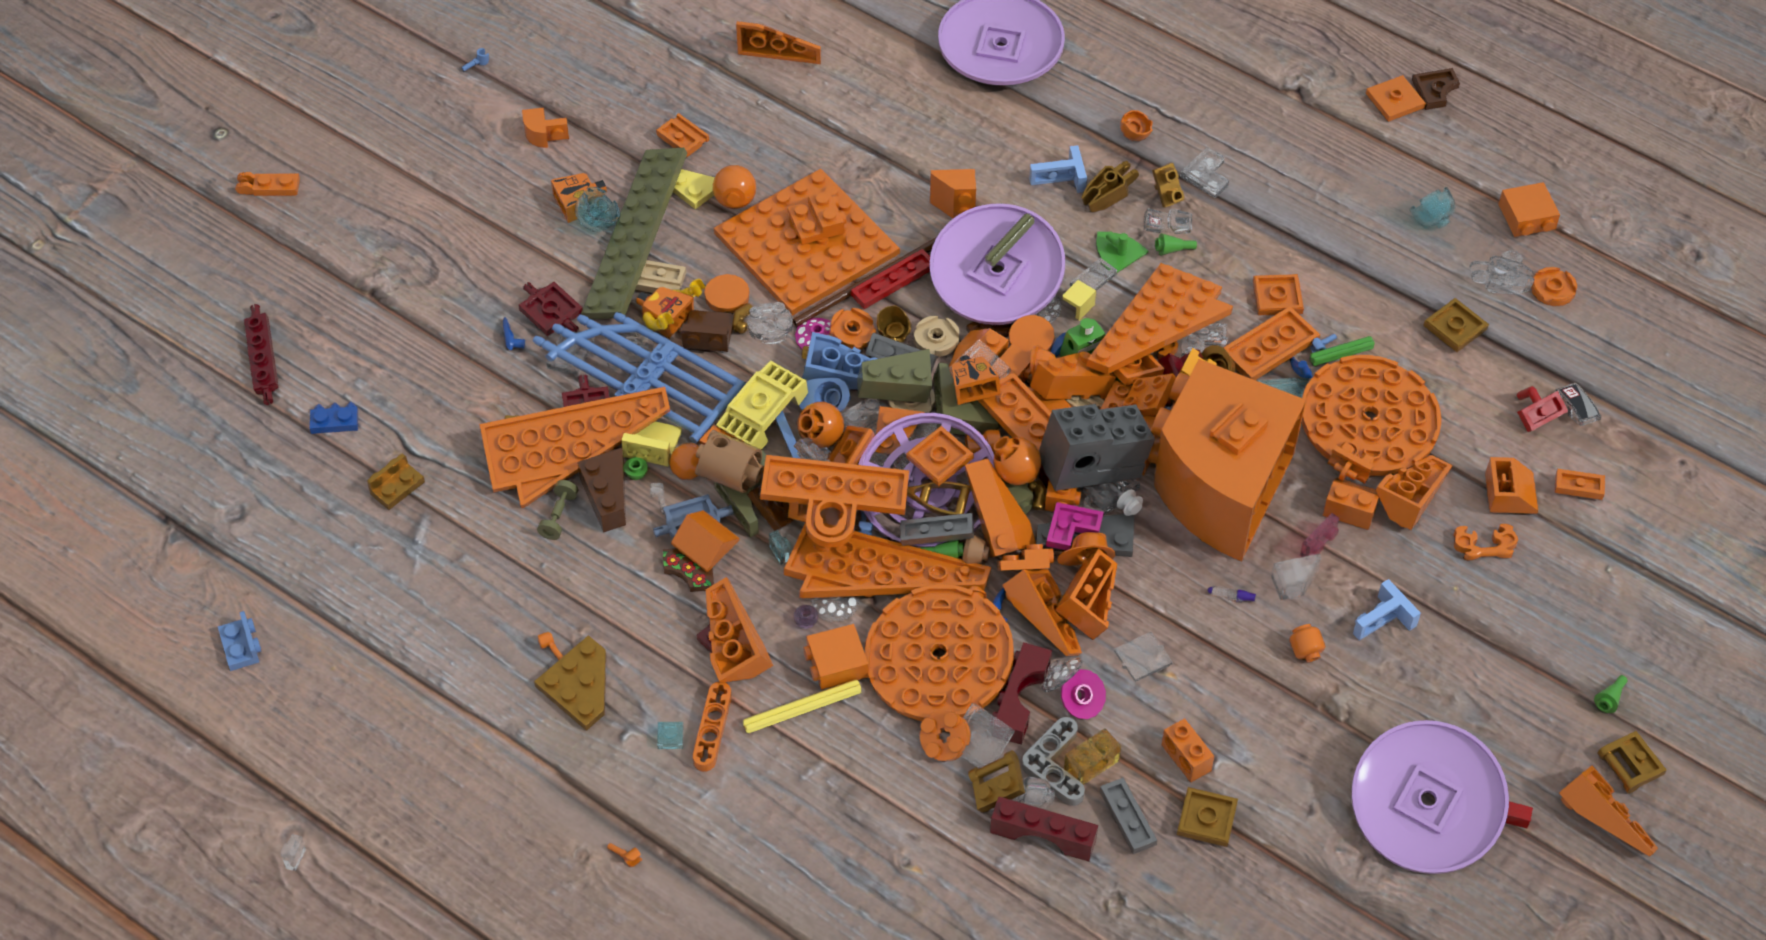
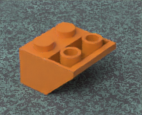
(1510, 486)

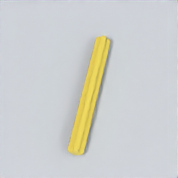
(801, 706)

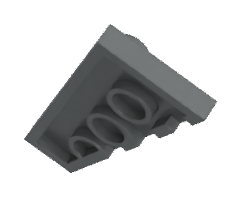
(1118, 532)

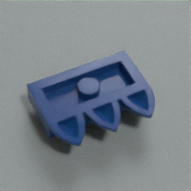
(334, 418)

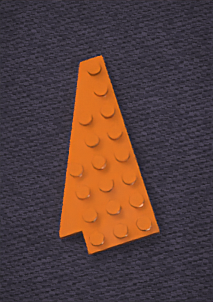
(1162, 312)
(546, 445)
(875, 567)

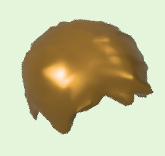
(893, 323)

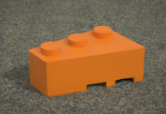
(1070, 376)
(1089, 595)

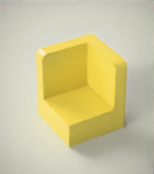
(1081, 297)

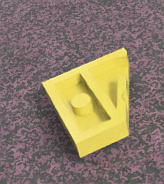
(694, 188)

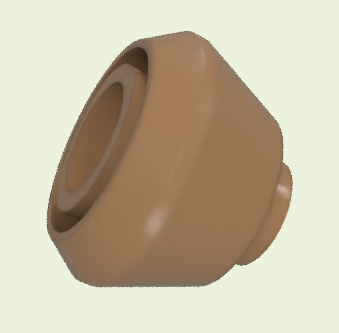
(975, 551)

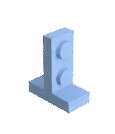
(1061, 171)
(1393, 605)

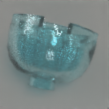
(1435, 209)
(596, 210)

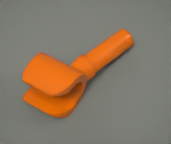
(546, 640)
(631, 857)

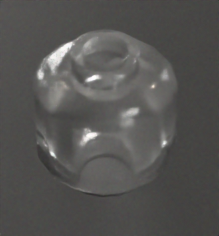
(1037, 793)

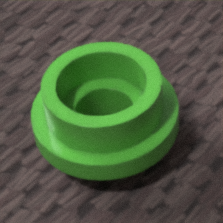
(635, 473)

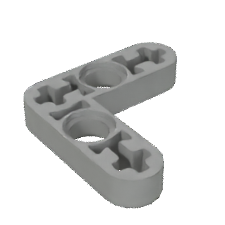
(1046, 761)

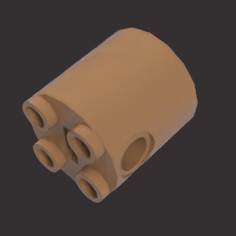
(729, 462)

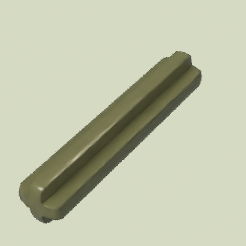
(1009, 239)

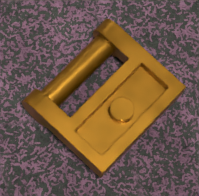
(1637, 756)
(1006, 785)

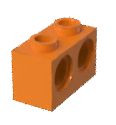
(1187, 750)

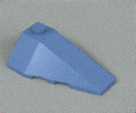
(832, 359)

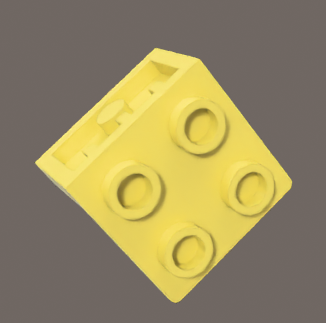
(652, 443)

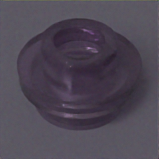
(805, 622)

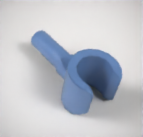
(482, 59)
(1320, 344)
(864, 526)

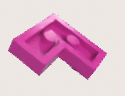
(1071, 519)

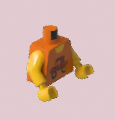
(669, 308)

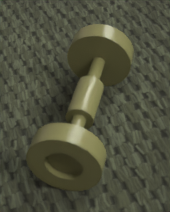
(549, 528)

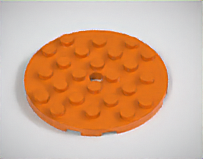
(1404, 409)
(932, 618)

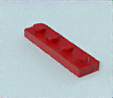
(891, 279)

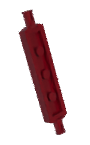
(261, 354)

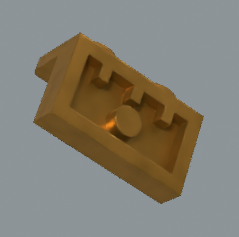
(394, 482)

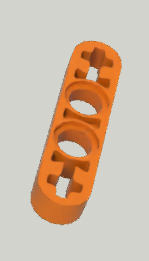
(714, 726)

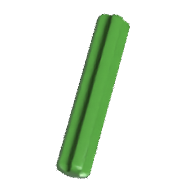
(1342, 350)

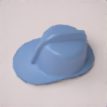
(827, 390)

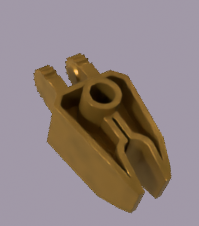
(1109, 186)

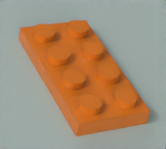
(1271, 343)
(1018, 410)

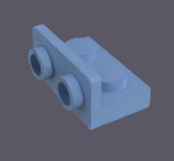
(239, 644)

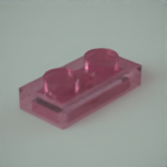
(1325, 531)

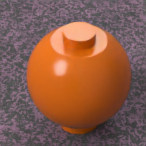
(734, 187)
(821, 423)
(1016, 460)

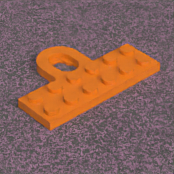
(836, 486)

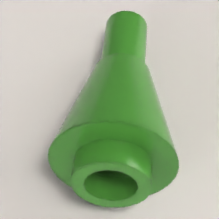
(1168, 244)
(950, 548)
(1609, 698)

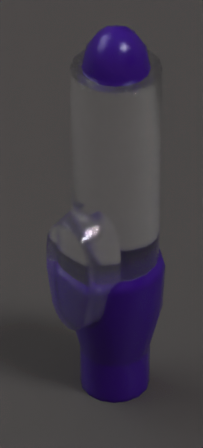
(1232, 594)

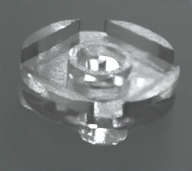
(767, 312)

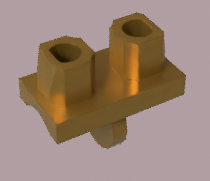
(1168, 185)

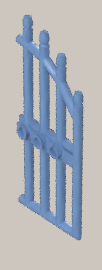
(649, 370)

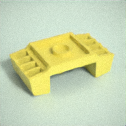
(761, 403)

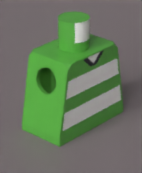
(1082, 338)

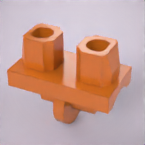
(1349, 464)

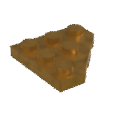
(578, 683)

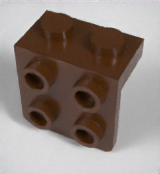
(707, 330)

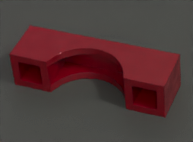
(1030, 669)
(1070, 834)

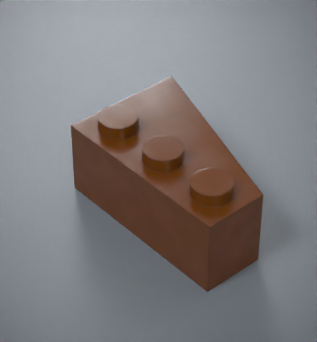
(605, 487)

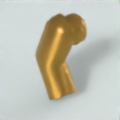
(738, 318)
(1040, 494)

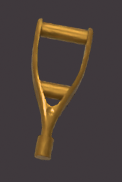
(925, 493)

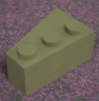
(896, 377)

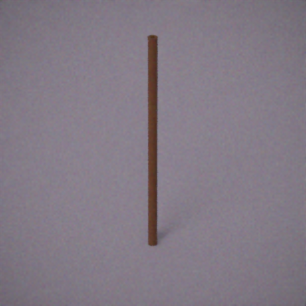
(841, 296)

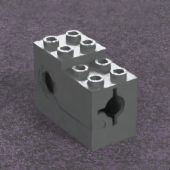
(1095, 445)

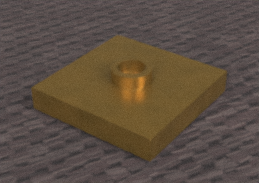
(1456, 325)
(1207, 817)

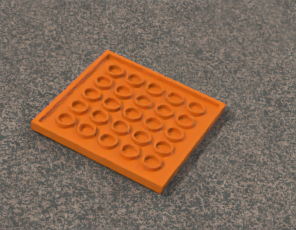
(807, 272)

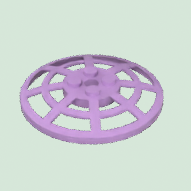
(938, 496)

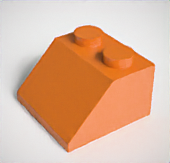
(953, 190)
(1352, 503)

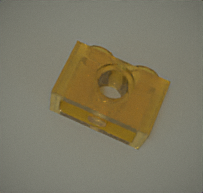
(1092, 756)

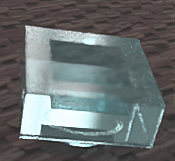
(779, 546)
(670, 735)

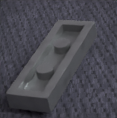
(885, 347)
(936, 529)
(1128, 815)

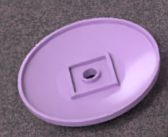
(1026, 27)
(970, 287)
(1438, 761)

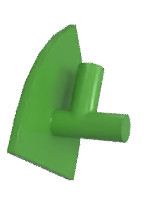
(1118, 249)

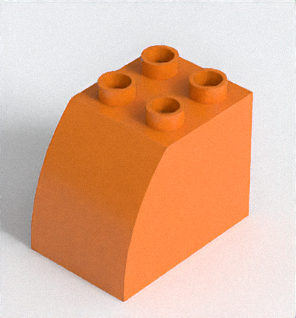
(1202, 481)

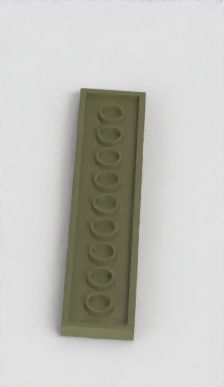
(634, 233)

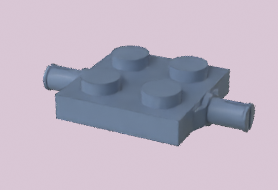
(677, 512)

